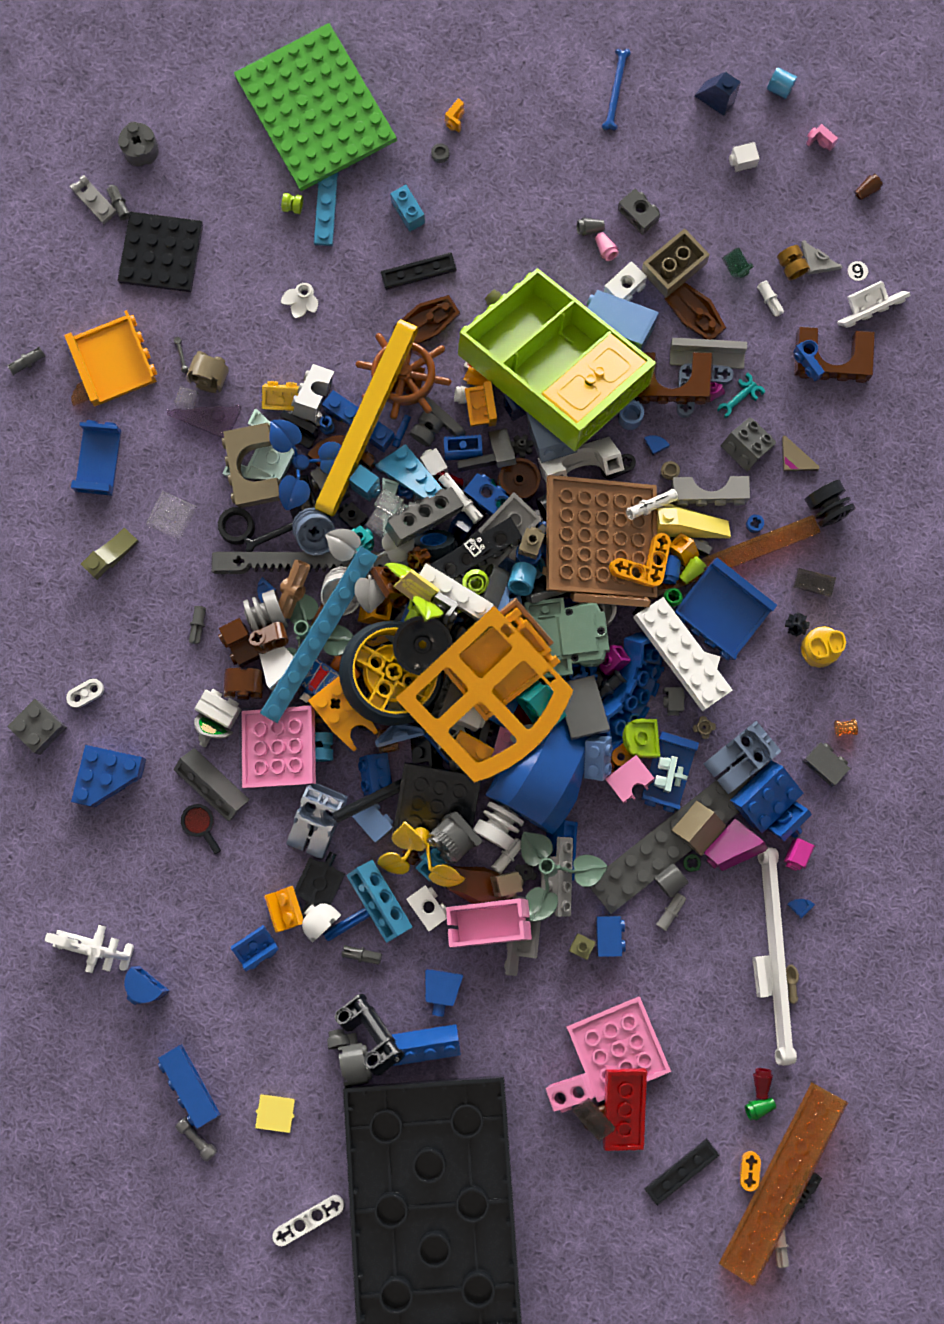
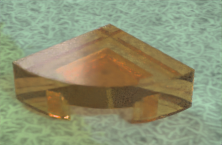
(80, 394)

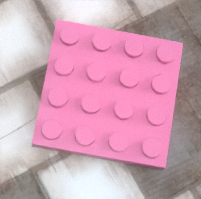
(278, 751)
(617, 1040)

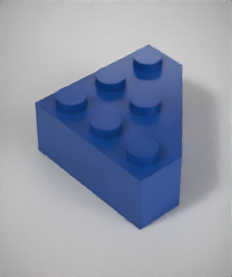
(104, 775)

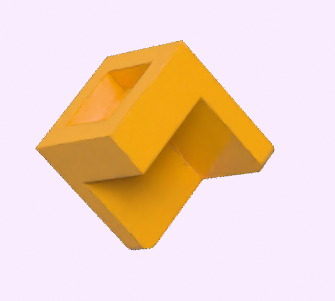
(684, 548)

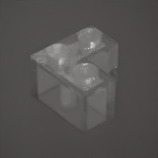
(385, 506)

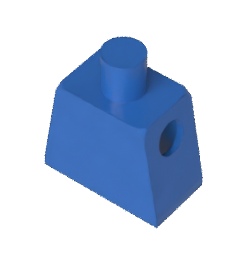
(441, 989)

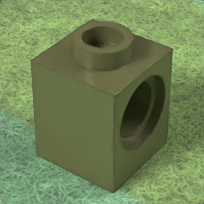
(582, 946)

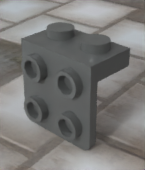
(748, 443)

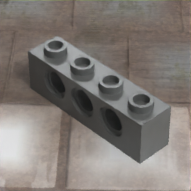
(402, 533)

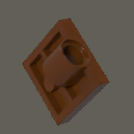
(386, 580)

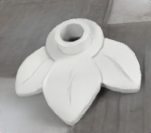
(299, 302)

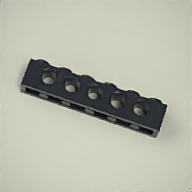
(506, 527)

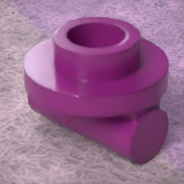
(717, 391)

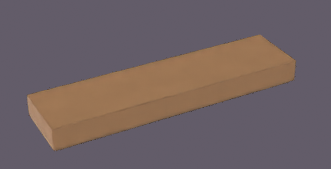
(611, 599)

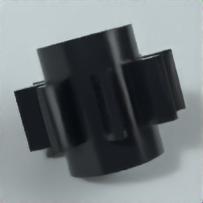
(797, 624)

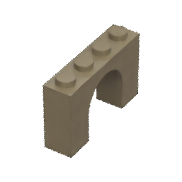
(238, 444)

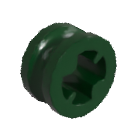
(691, 869)

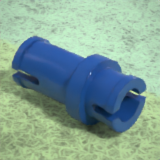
(327, 421)

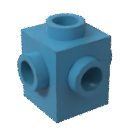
(435, 860)

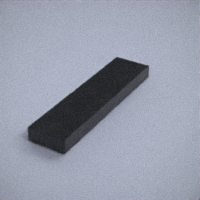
(418, 271)
(681, 1171)

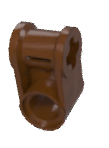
(270, 637)

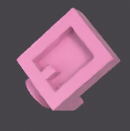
(823, 135)

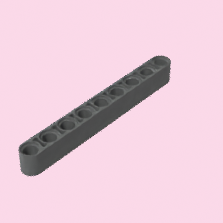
(450, 693)

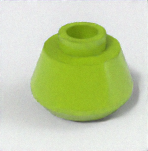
(477, 586)

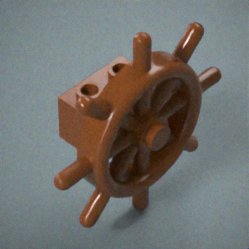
(410, 377)

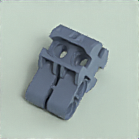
(736, 775)
(323, 824)

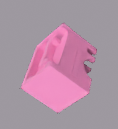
(627, 777)

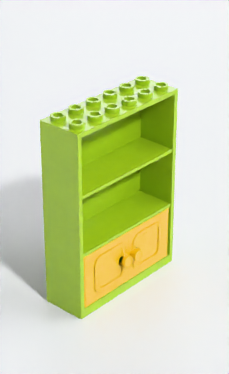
(555, 358)

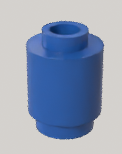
(672, 570)

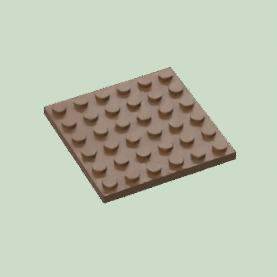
(591, 529)

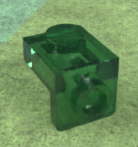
(737, 263)

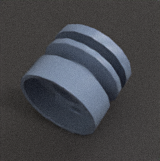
(312, 541)

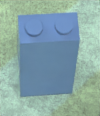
(625, 317)

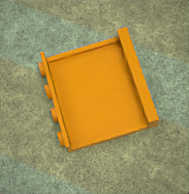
(112, 359)

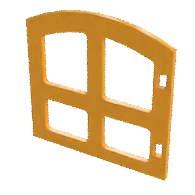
(481, 691)

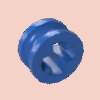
(750, 520)

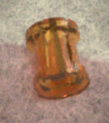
(845, 727)

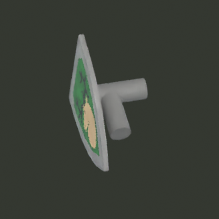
(209, 729)

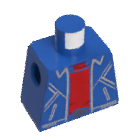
(316, 679)

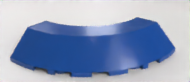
(631, 699)

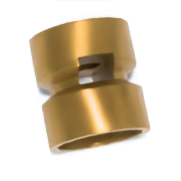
(793, 262)

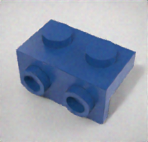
(374, 772)
(255, 948)

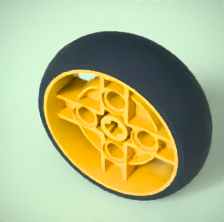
(360, 655)

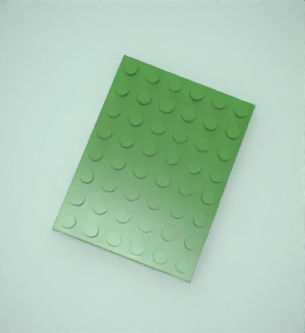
(315, 107)

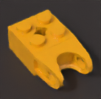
(340, 720)

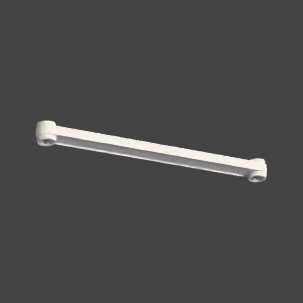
(785, 1053)

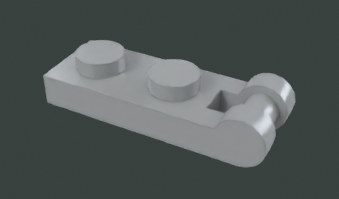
(93, 200)

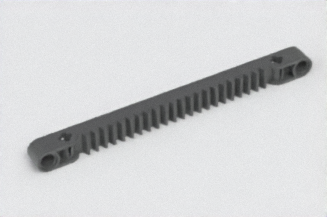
(226, 561)

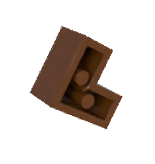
(237, 639)

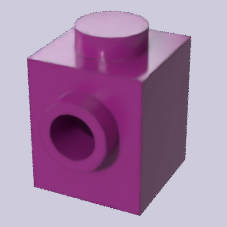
(615, 659)

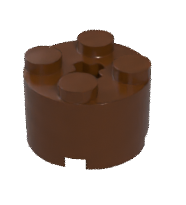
(243, 683)

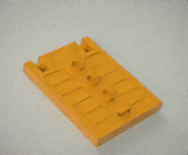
(490, 649)

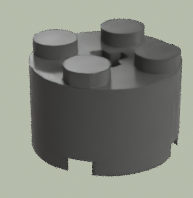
(138, 144)
(352, 1064)

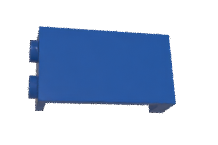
(97, 458)
(670, 746)

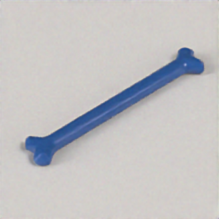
(622, 54)

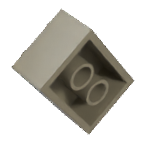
(675, 263)

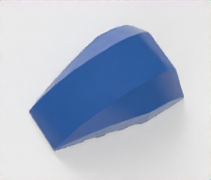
(545, 781)

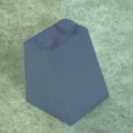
(545, 442)

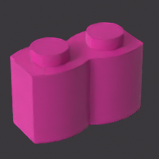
(798, 854)

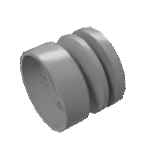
(265, 613)

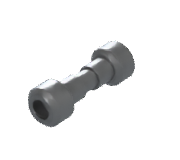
(206, 1151)

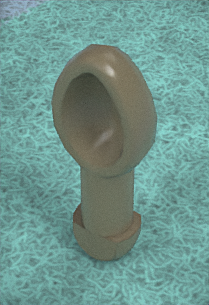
(792, 978)

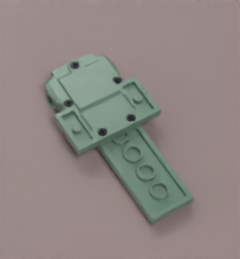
(577, 633)

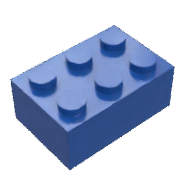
(767, 796)

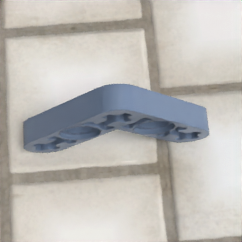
(682, 379)

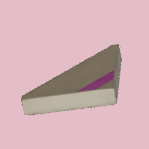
(795, 459)

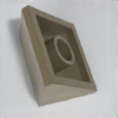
(699, 827)

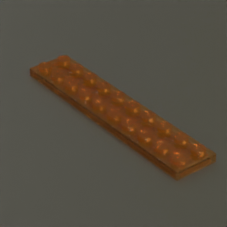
(783, 1184)

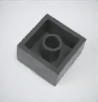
(37, 727)

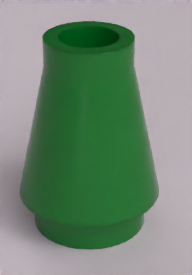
(674, 595)
(759, 1108)

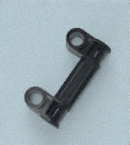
(377, 1030)

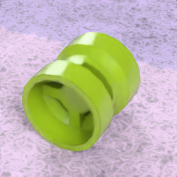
(292, 203)

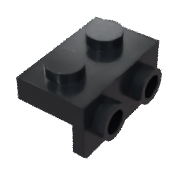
(308, 428)

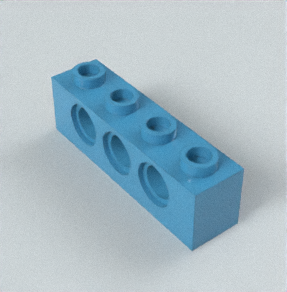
(379, 901)

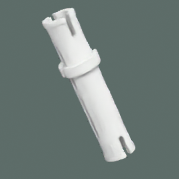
(468, 507)
(645, 507)

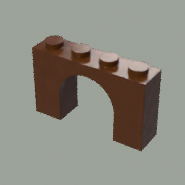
(857, 368)
(695, 390)

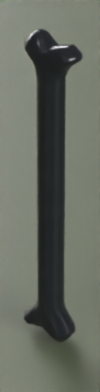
(252, 543)

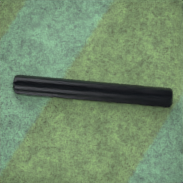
(367, 801)

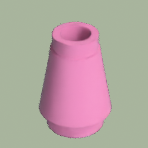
(606, 247)

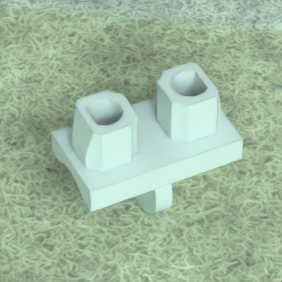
(666, 782)

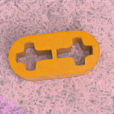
(755, 1172)

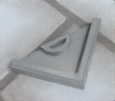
(817, 260)

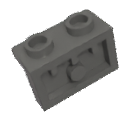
(448, 608)

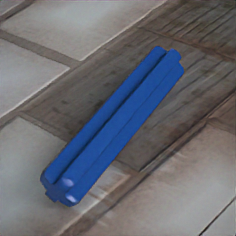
(346, 924)

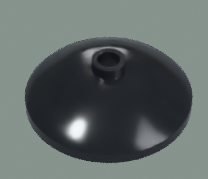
(407, 639)

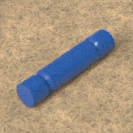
(401, 431)

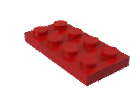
(625, 1108)

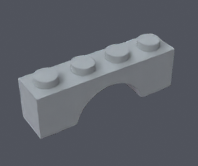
(735, 491)

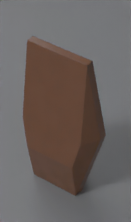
(696, 312)
(432, 317)
(476, 886)

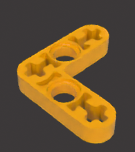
(648, 569)

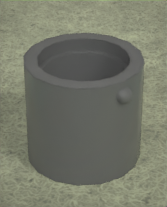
(671, 880)

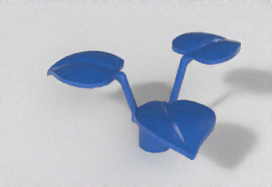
(282, 438)

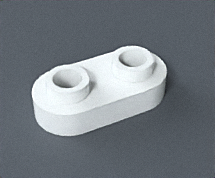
(85, 693)

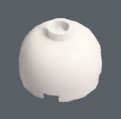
(318, 920)

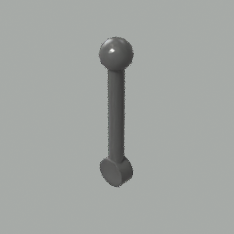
(177, 340)

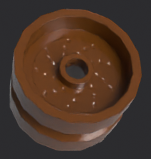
(526, 472)

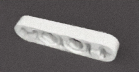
(309, 1222)

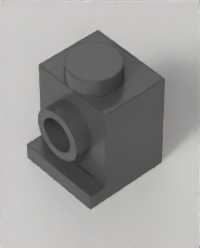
(674, 700)

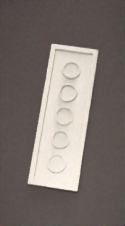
(682, 654)

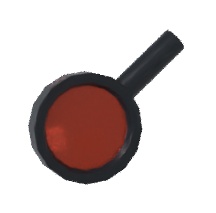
(198, 822)

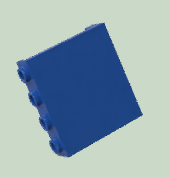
(724, 609)

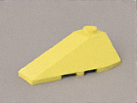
(693, 524)

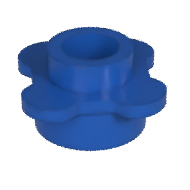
(404, 492)

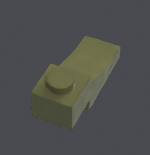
(109, 554)

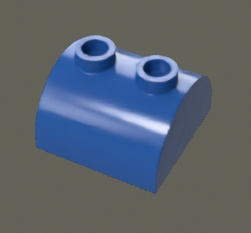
(142, 986)

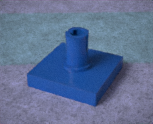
(790, 822)

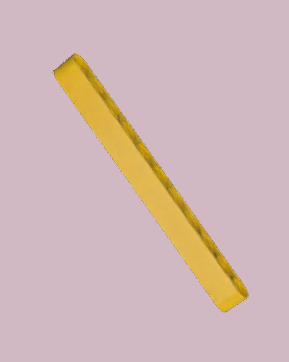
(366, 417)

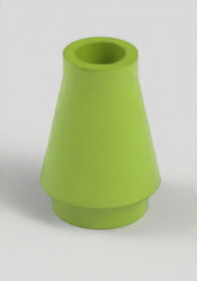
(692, 570)

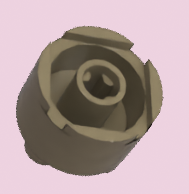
(207, 372)

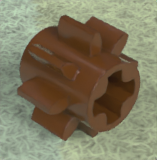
(418, 558)

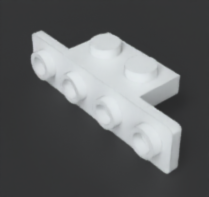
(869, 301)

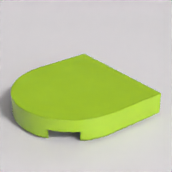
(642, 738)

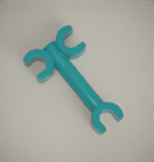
(749, 388)

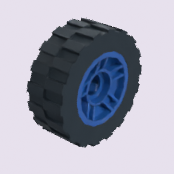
(437, 543)

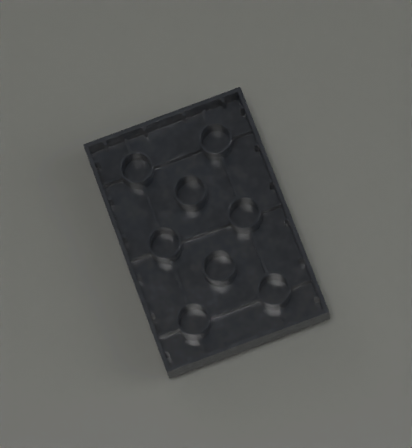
(431, 1202)

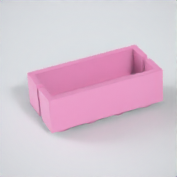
(489, 923)

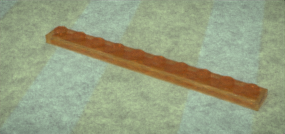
(755, 548)

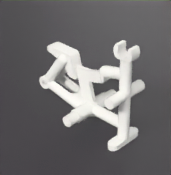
(92, 948)

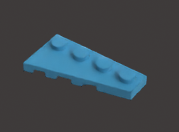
(409, 472)

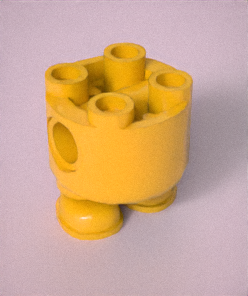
(822, 646)

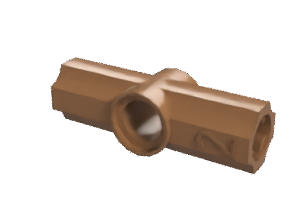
(293, 588)

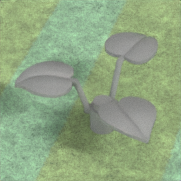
(343, 545)

